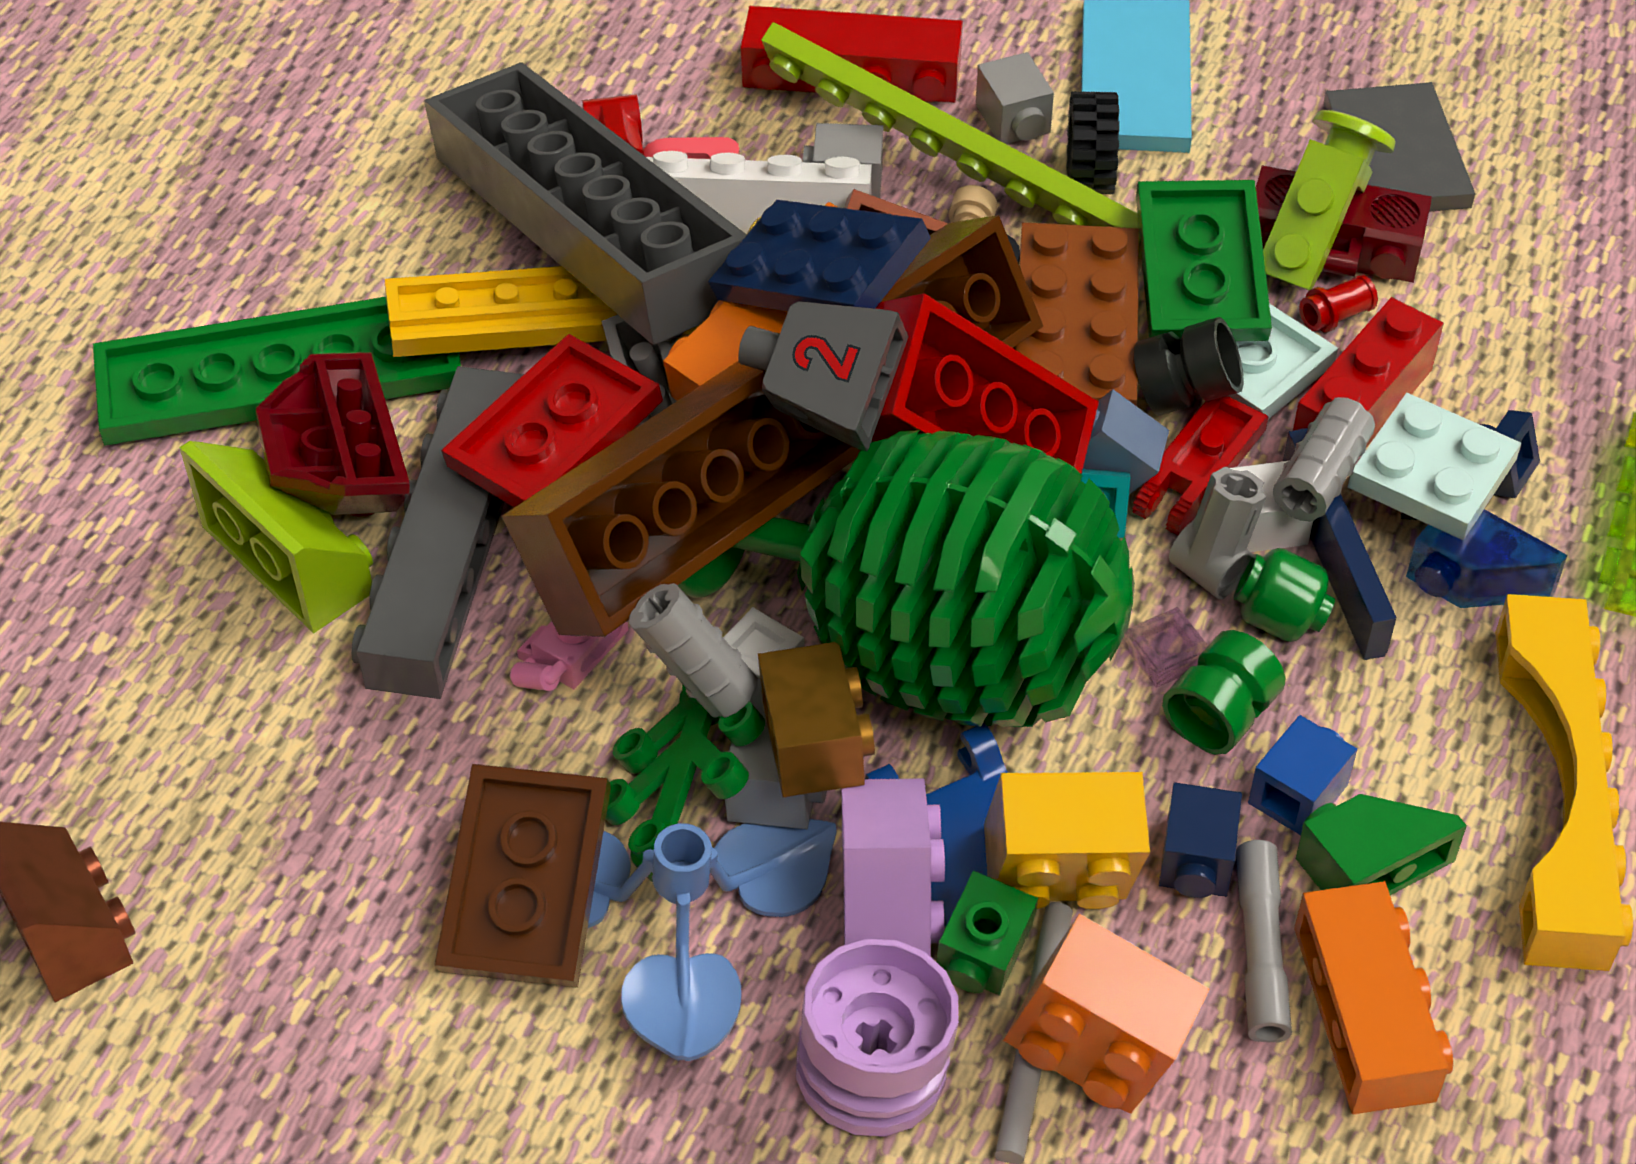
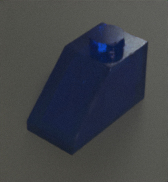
(1485, 565)

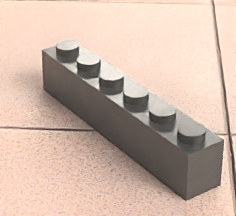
(432, 556)

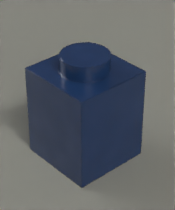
(1200, 840)

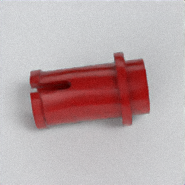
(1326, 307)

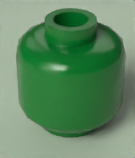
(1284, 595)

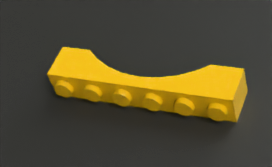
(1573, 894)

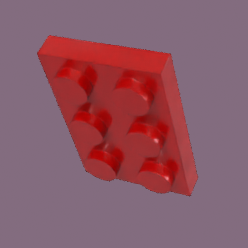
(551, 421)

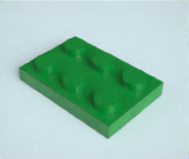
(1203, 256)

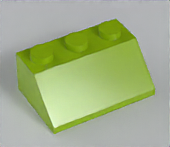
(277, 536)

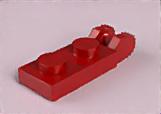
(1213, 439)

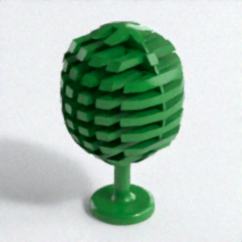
(958, 577)

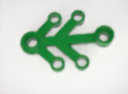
(677, 765)

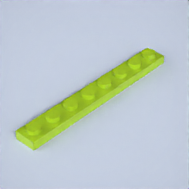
(939, 132)

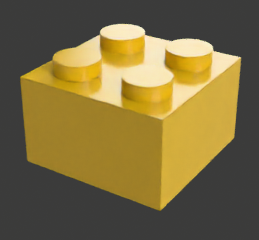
(1068, 835)

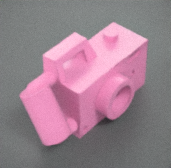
(560, 658)

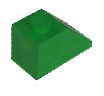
(1377, 842)

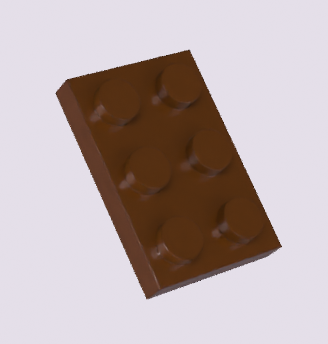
(523, 875)

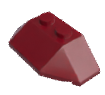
(333, 437)

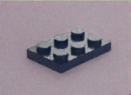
(819, 257)

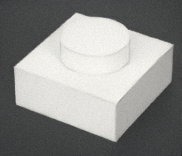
(760, 634)

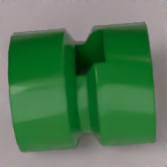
(1224, 692)

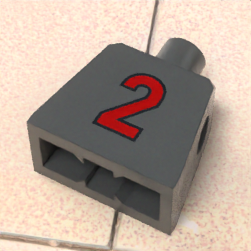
(829, 366)

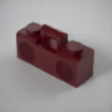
(1378, 234)

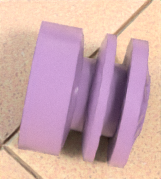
(876, 1037)

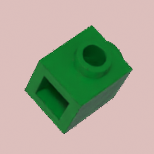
(985, 934)

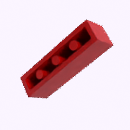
(903, 50)

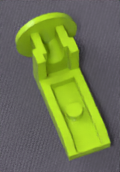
(1322, 196)

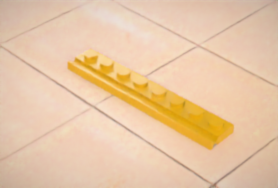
(491, 311)

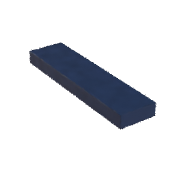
(1350, 572)

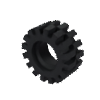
(1093, 140)

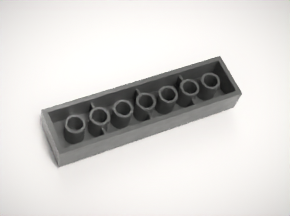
(585, 198)

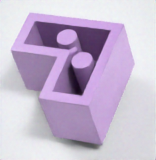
(889, 862)

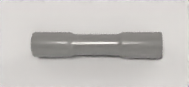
(1265, 979)

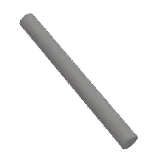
(1024, 1076)

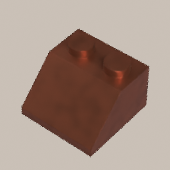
(60, 909)

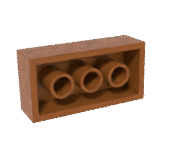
(1087, 304)

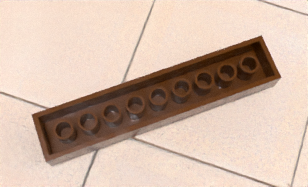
(725, 458)

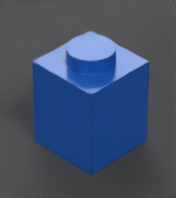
(1301, 773)

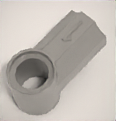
(1215, 544)

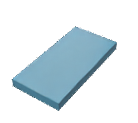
(1145, 58)

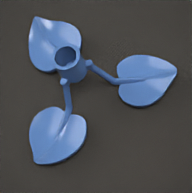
(694, 1001)

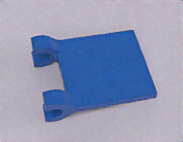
(963, 813)

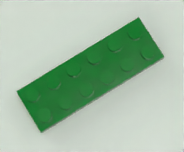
(228, 368)

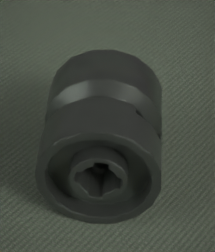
(1179, 369)

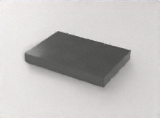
(1424, 149)

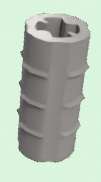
(1324, 459)
(693, 650)

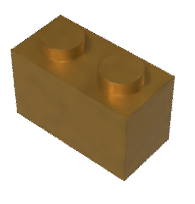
(814, 719)

